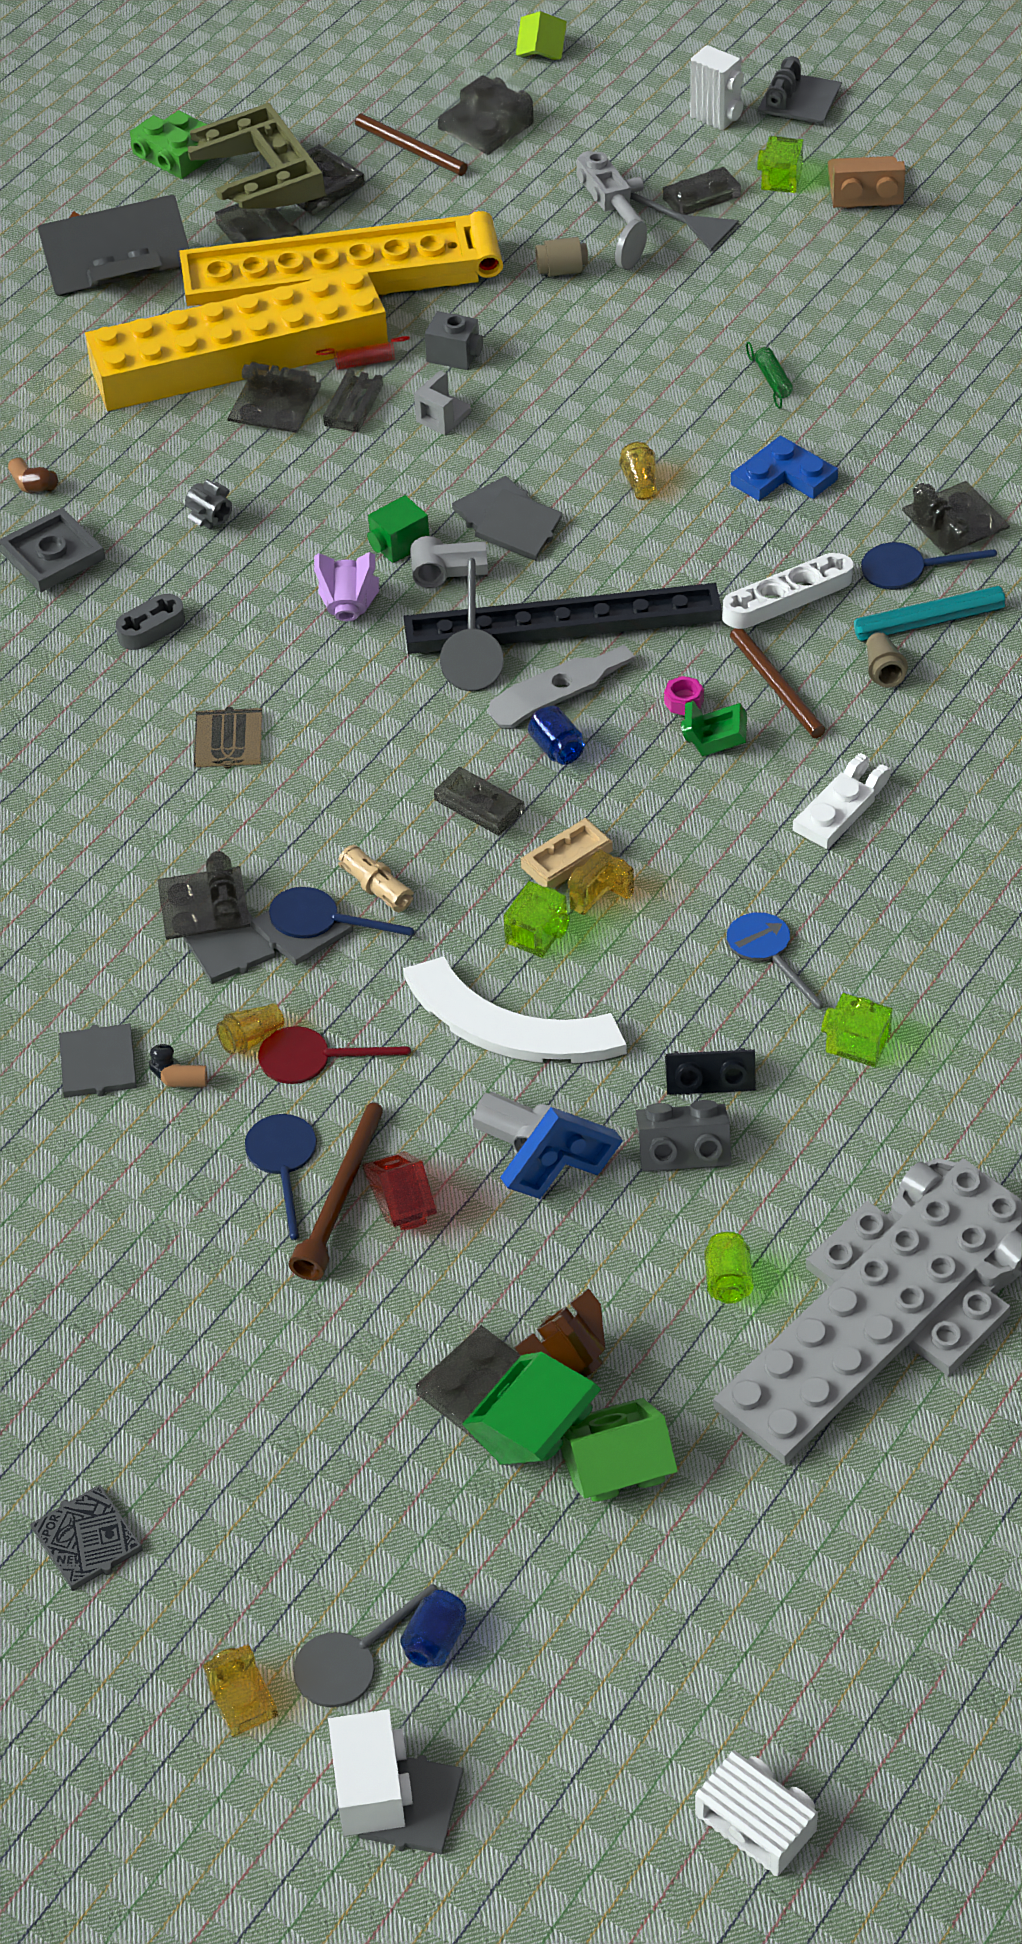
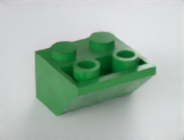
(531, 1410)

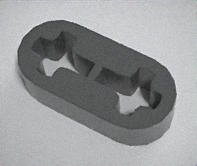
(150, 621)

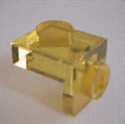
(598, 876)

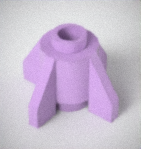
(346, 585)

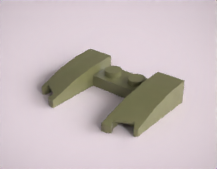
(292, 174)

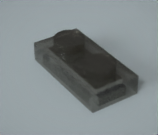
(702, 191)

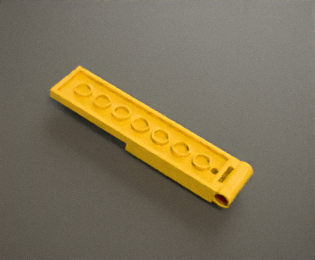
(394, 256)

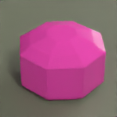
(681, 691)

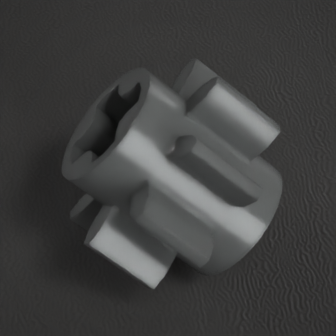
(208, 504)

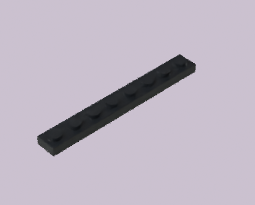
(570, 616)

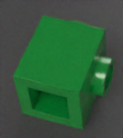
(396, 528)

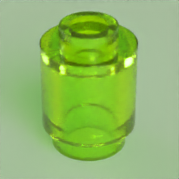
(728, 1267)

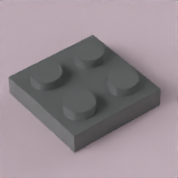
(51, 549)

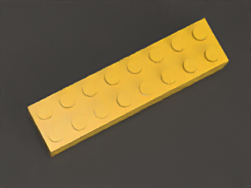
(215, 340)

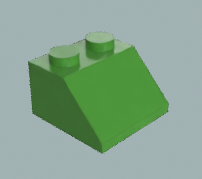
(618, 1449)

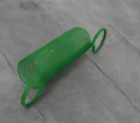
(766, 372)

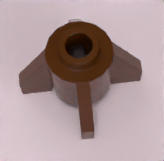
(571, 1338)

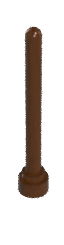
(311, 1256)

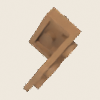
(866, 181)

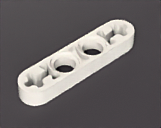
(750, 607)

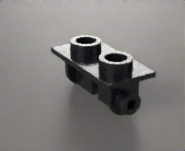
(710, 1071)

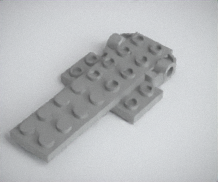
(894, 1282)

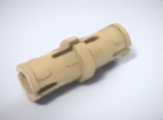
(375, 878)

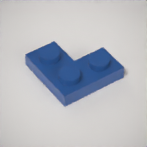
(781, 463)
(558, 1142)

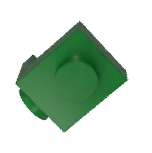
(716, 729)

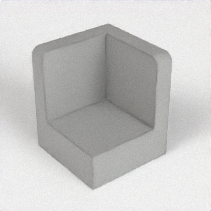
(436, 407)

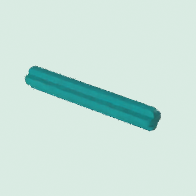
(930, 612)

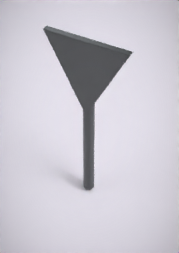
(707, 229)

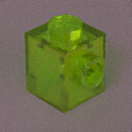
(781, 164)
(536, 919)
(857, 1029)

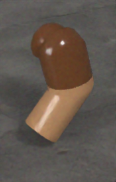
(32, 479)

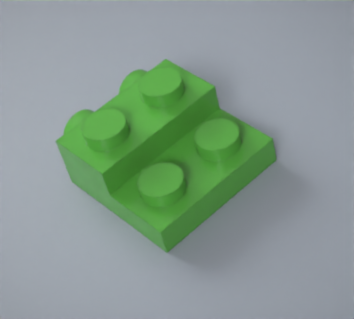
(167, 143)

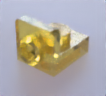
(239, 1690)

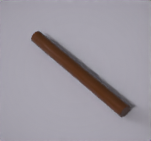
(411, 144)
(777, 683)

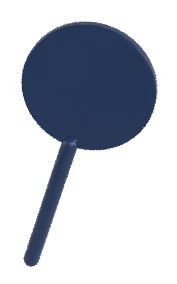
(900, 565)
(312, 912)
(279, 1147)

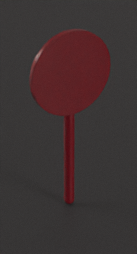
(301, 1054)

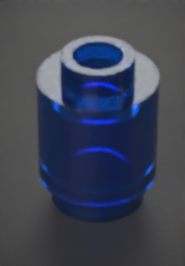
(556, 735)
(434, 1629)

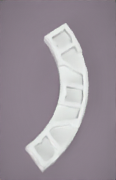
(506, 1031)

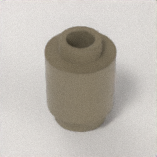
(561, 256)

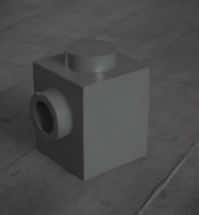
(453, 340)

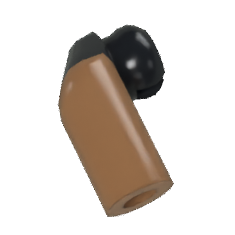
(172, 1072)

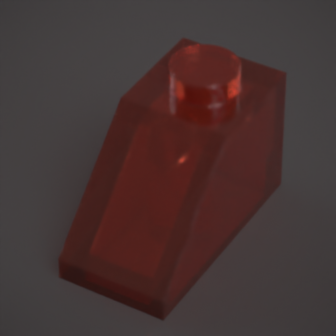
(401, 1189)

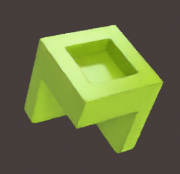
(541, 35)

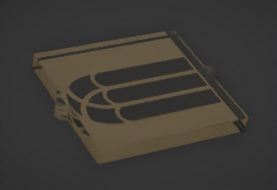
(228, 737)

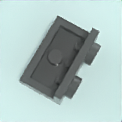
(683, 1136)

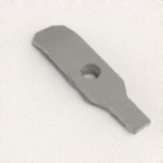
(540, 691)

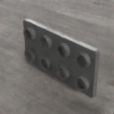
(113, 244)

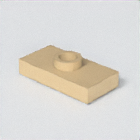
(561, 855)

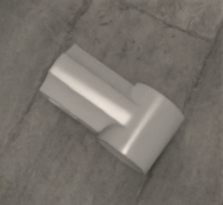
(436, 561)
(507, 1118)

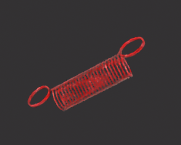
(397, 339)

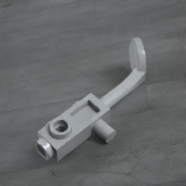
(614, 193)

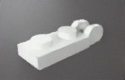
(841, 802)

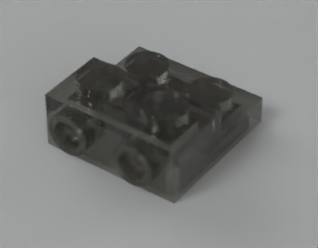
(488, 114)

